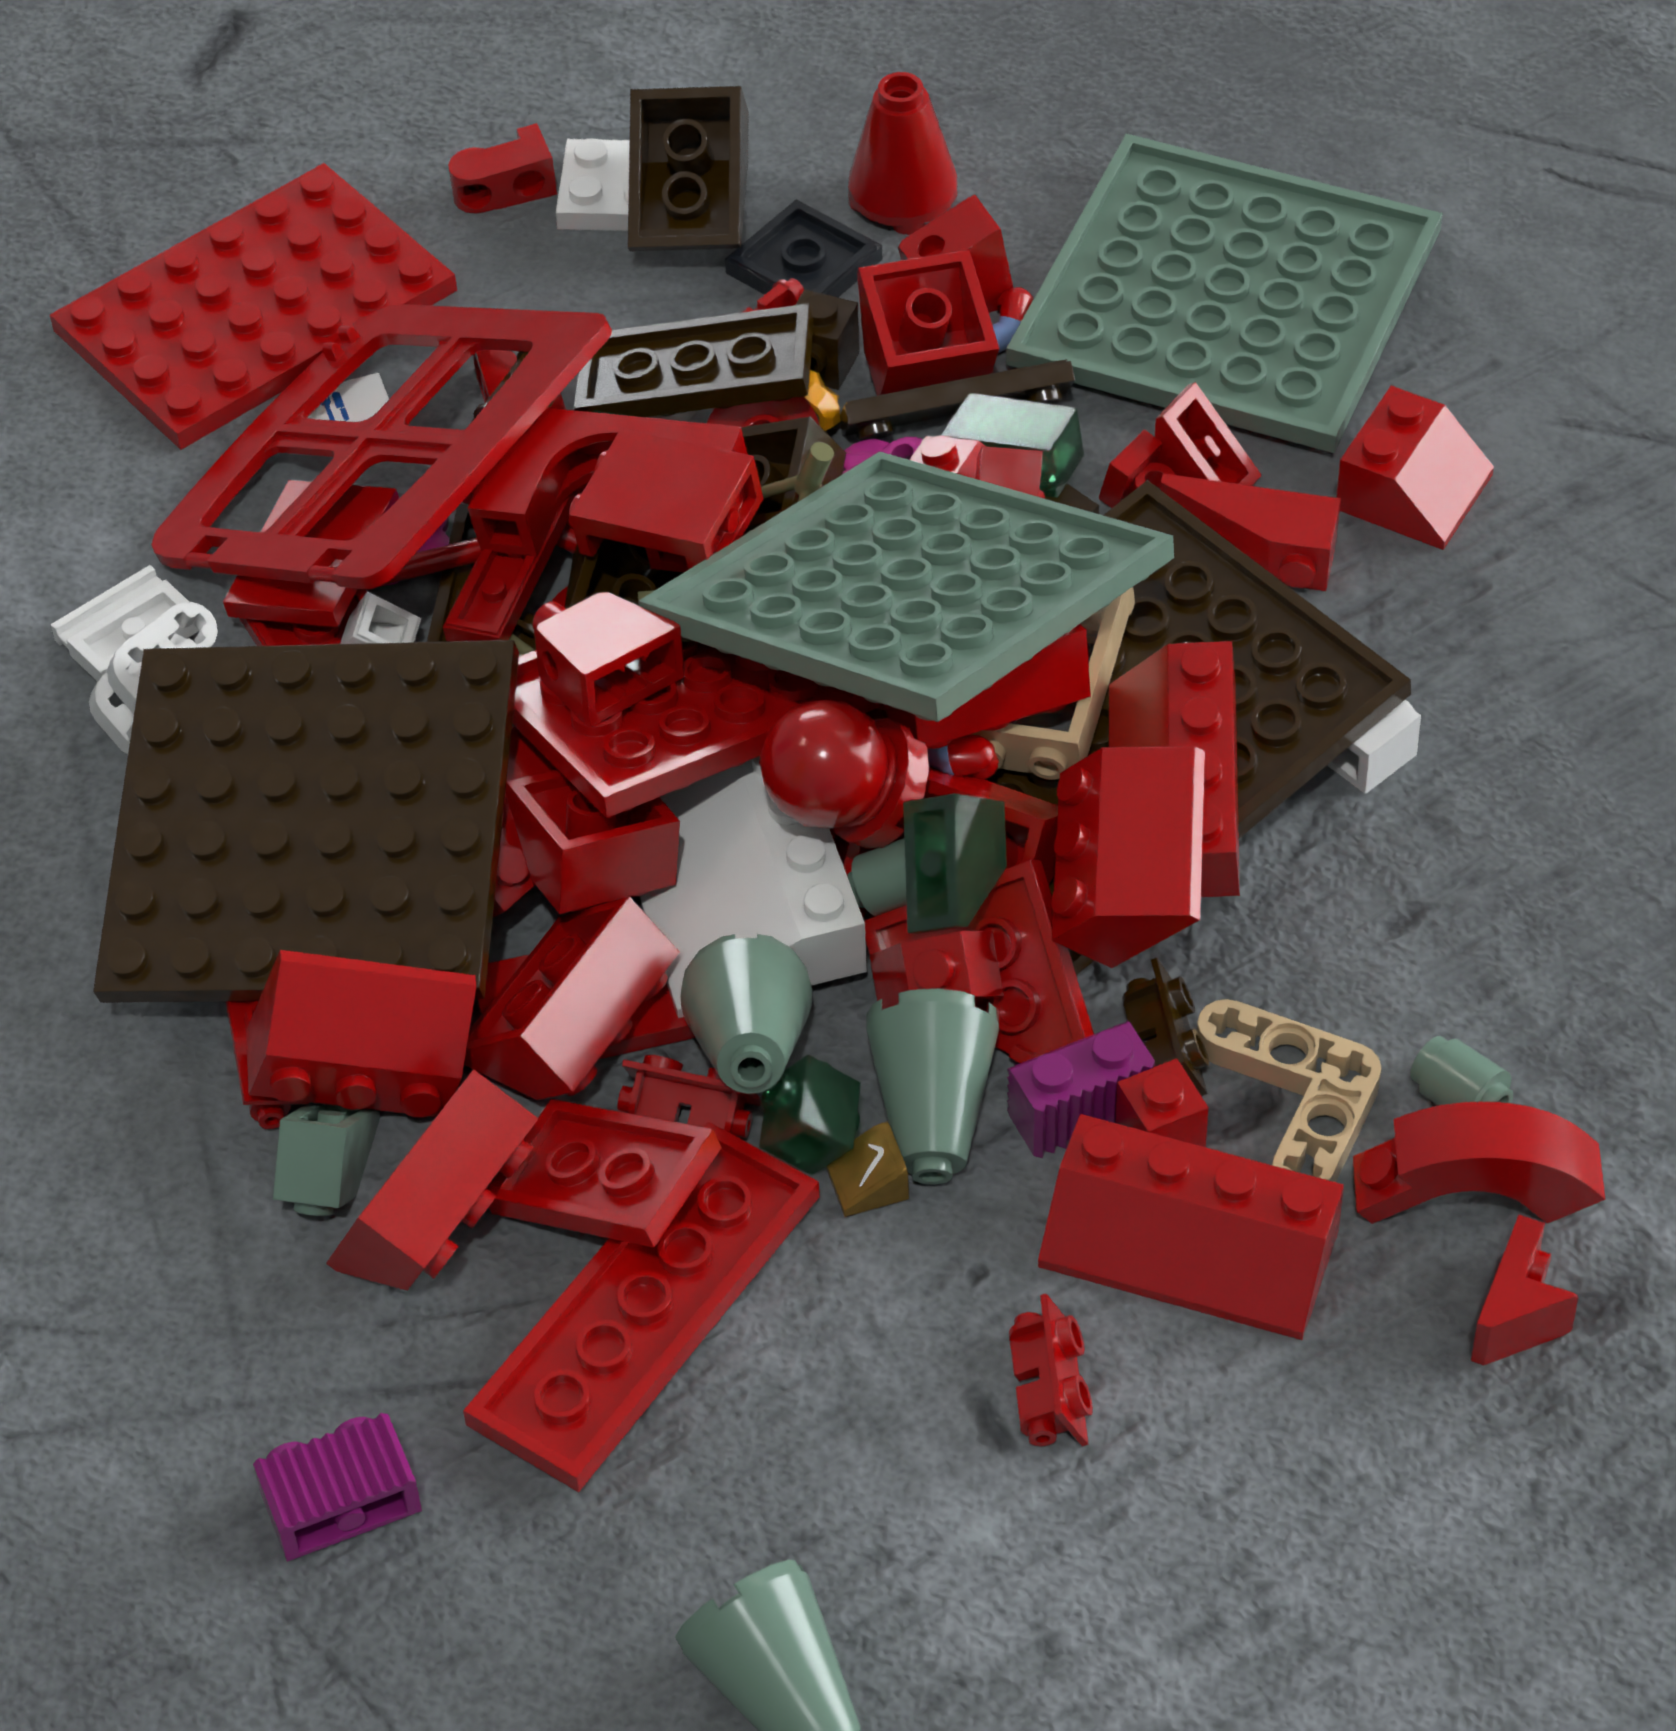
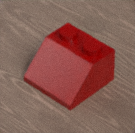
(925, 322)
(1412, 469)
(582, 855)

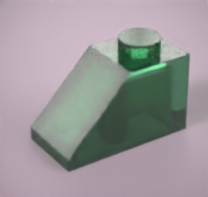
(951, 858)

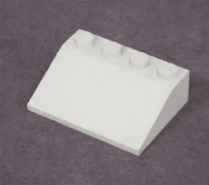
(752, 874)

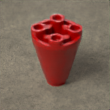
(902, 160)

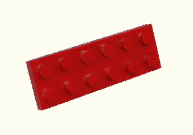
(639, 1316)

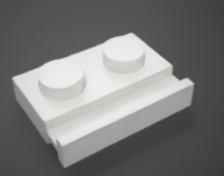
(113, 617)

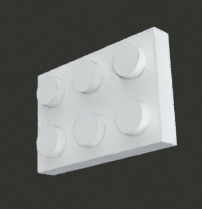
(594, 185)

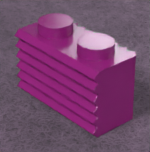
(1072, 1081)
(337, 1485)

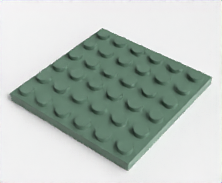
(1228, 281)
(909, 584)

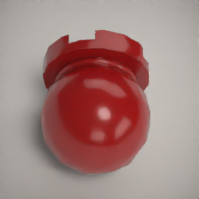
(843, 770)

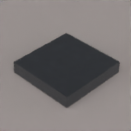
(803, 247)

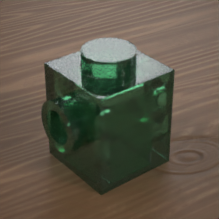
(810, 1115)

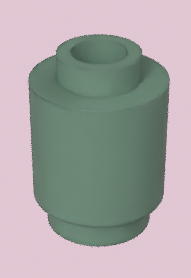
(880, 878)
(1457, 1073)

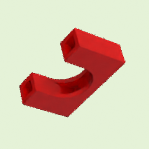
(556, 458)

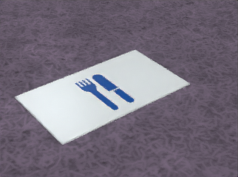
(353, 400)

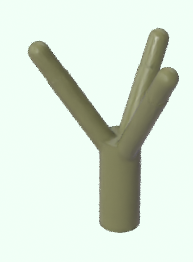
(810, 475)

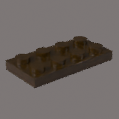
(700, 364)

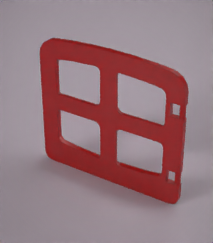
(557, 348)

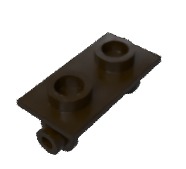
(1162, 1009)

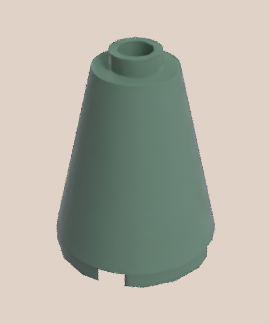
(747, 1007)
(932, 1075)
(772, 1653)

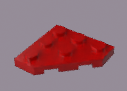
(1038, 980)

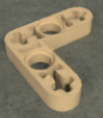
(1322, 1091)

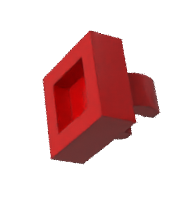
(1133, 468)

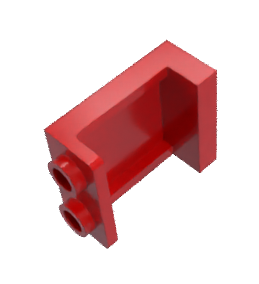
(666, 497)

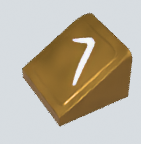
(870, 1172)

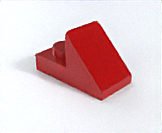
(1520, 1306)

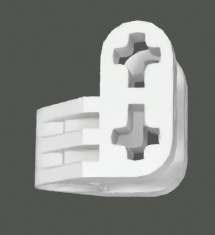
(125, 665)

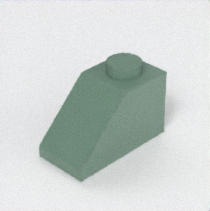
(323, 1156)

